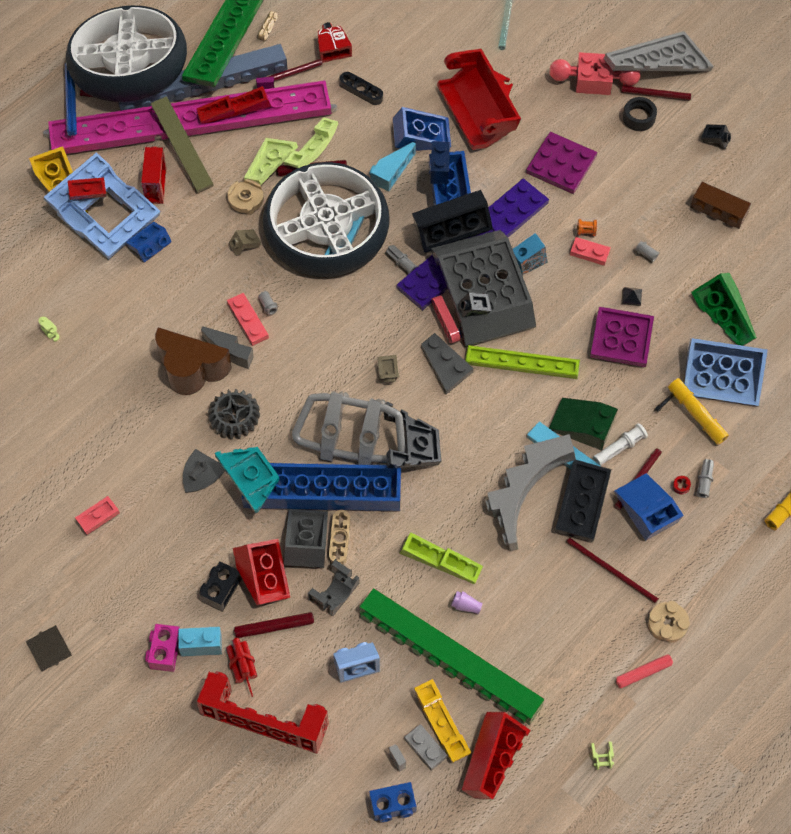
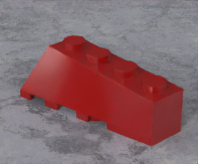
(493, 754)

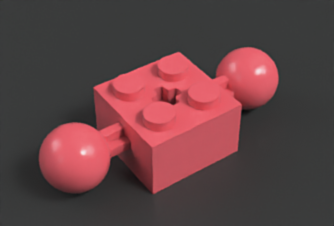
(592, 74)

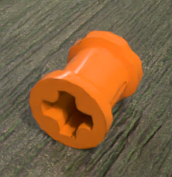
(587, 227)

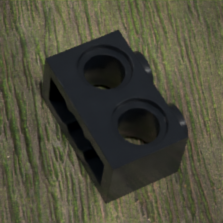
(225, 587)

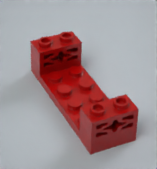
(215, 705)

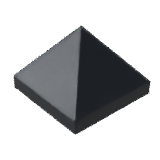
(632, 296)

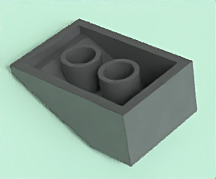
(306, 538)

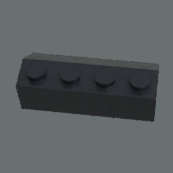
(453, 220)

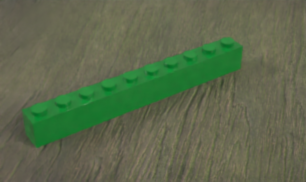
(451, 656)

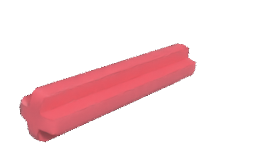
(644, 671)

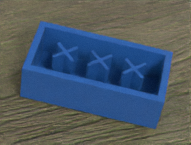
(458, 179)

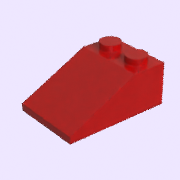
(262, 570)

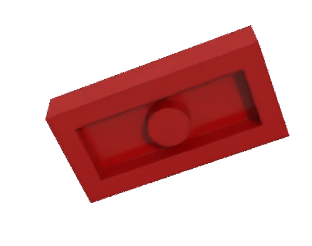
(86, 188)

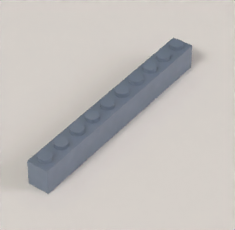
(239, 69)

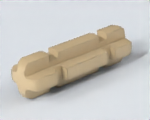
(267, 25)

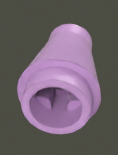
(466, 603)

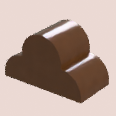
(191, 361)

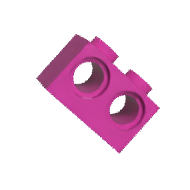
(169, 648)

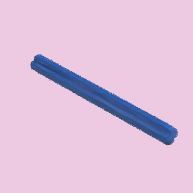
(71, 124)

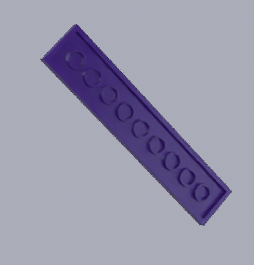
(506, 214)

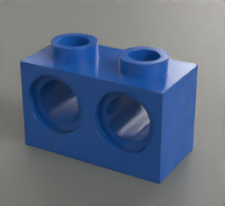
(391, 796)

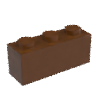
(720, 205)

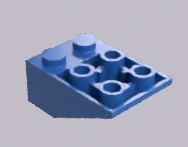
(648, 506)

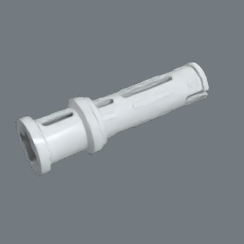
(627, 440)

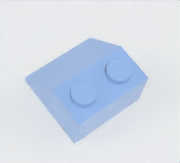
(356, 661)

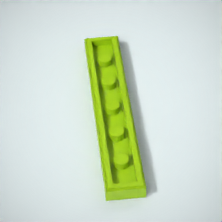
(522, 362)

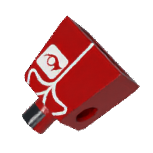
(333, 43)

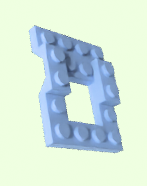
(74, 213)

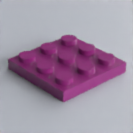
(561, 162)
(622, 336)

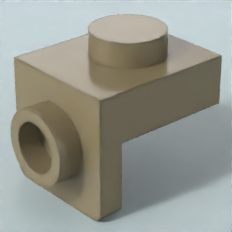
(244, 239)
(388, 368)

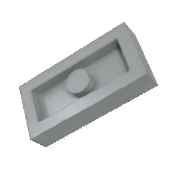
(425, 747)

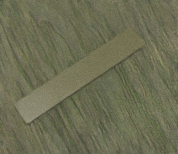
(182, 144)

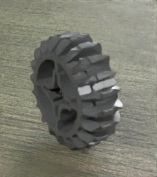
(219, 417)

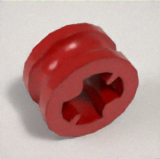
(686, 480)

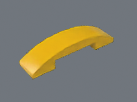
(441, 721)

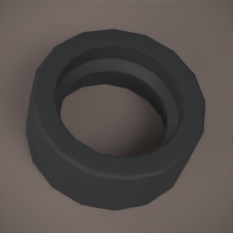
(638, 124)

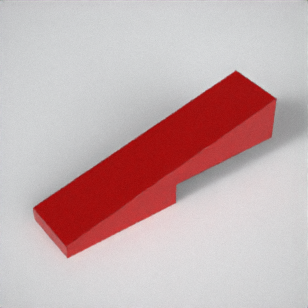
(226, 107)

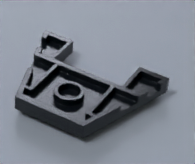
(421, 444)

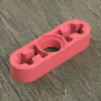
(445, 319)

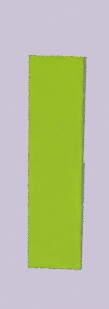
(441, 559)

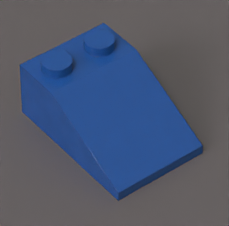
(420, 128)

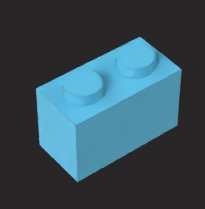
(200, 641)

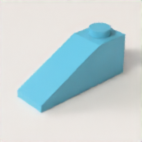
(390, 168)

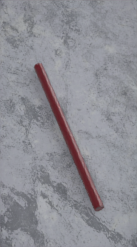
(612, 570)

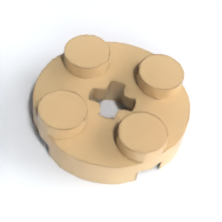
(249, 204)
(666, 632)

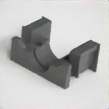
(338, 591)

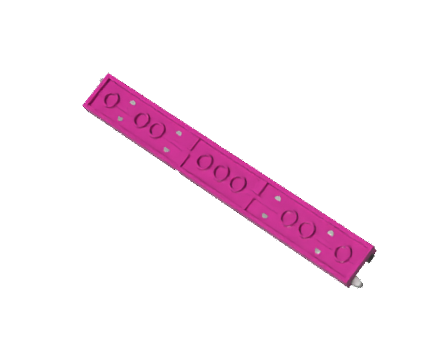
(143, 126)

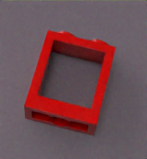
(154, 174)

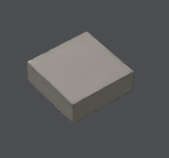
(397, 757)

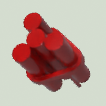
(241, 662)

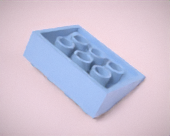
(725, 371)

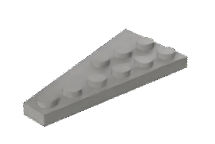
(667, 53)

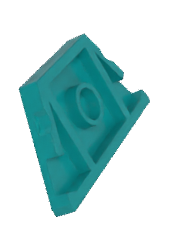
(250, 474)

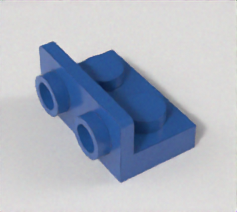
(149, 241)

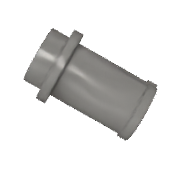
(647, 251)
(269, 306)

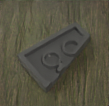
(447, 364)

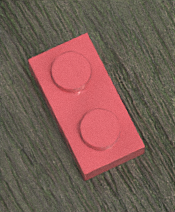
(590, 251)
(97, 515)

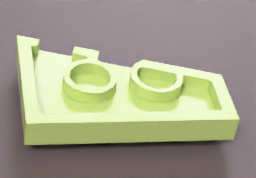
(269, 158)

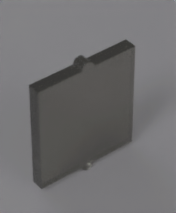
(48, 648)

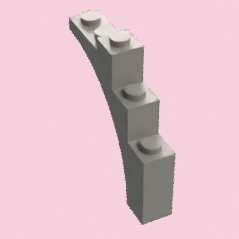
(538, 461)

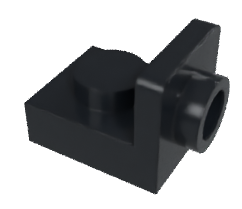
(716, 134)
(475, 303)

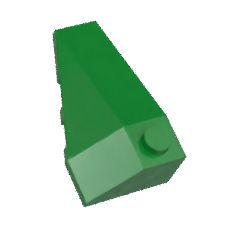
(726, 308)

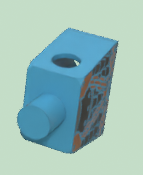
(530, 254)

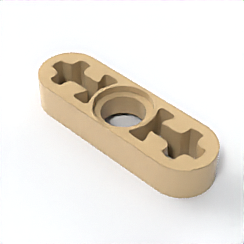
(336, 530)

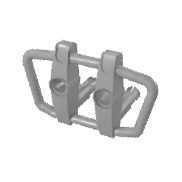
(333, 417)

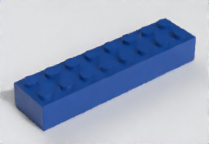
(334, 487)

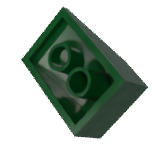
(584, 421)

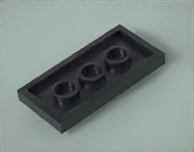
(583, 500)

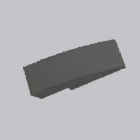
(239, 354)

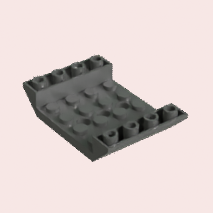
(508, 298)

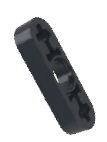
(357, 81)

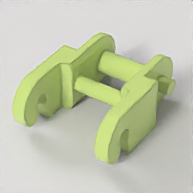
(48, 328)
(595, 756)

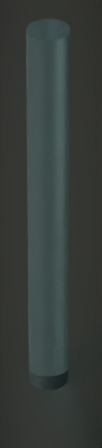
(505, 25)

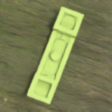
(315, 146)

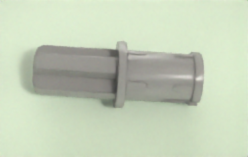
(401, 259)
(705, 479)

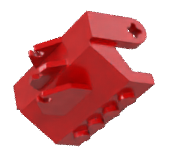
(478, 98)

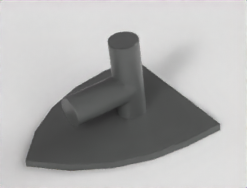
(200, 472)

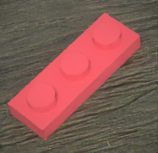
(247, 319)

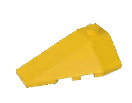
(51, 167)

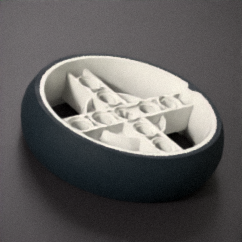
(126, 53)
(331, 217)

